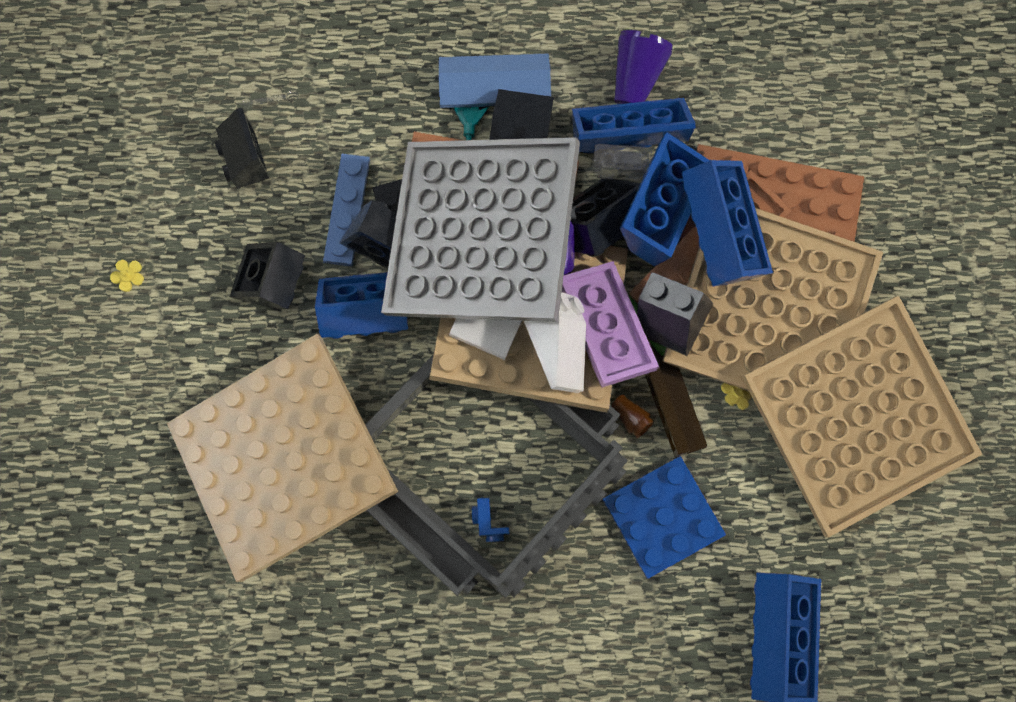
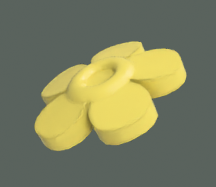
(127, 274)
(736, 396)

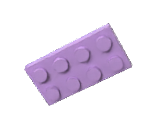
(613, 331)

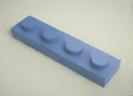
(346, 205)

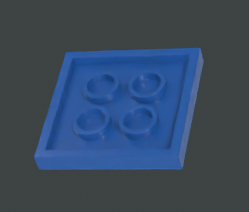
(663, 517)

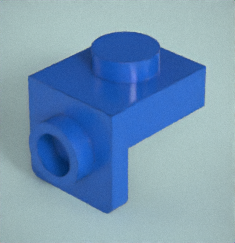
(481, 516)

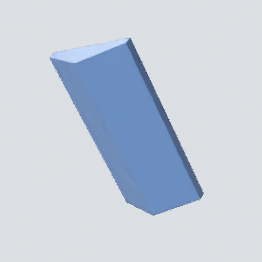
(476, 79)

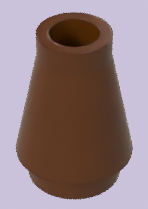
(634, 418)

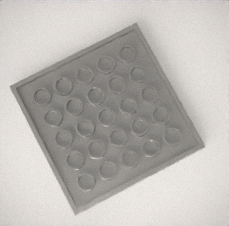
(482, 229)

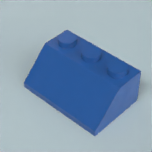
(354, 306)

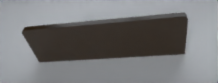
(675, 408)

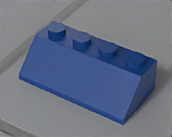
(632, 123)
(660, 203)
(726, 222)
(786, 638)

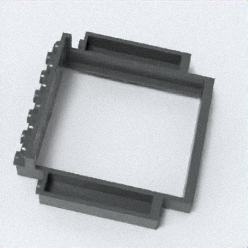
(444, 549)

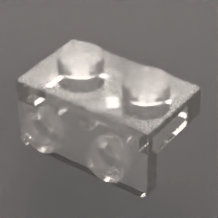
(621, 160)

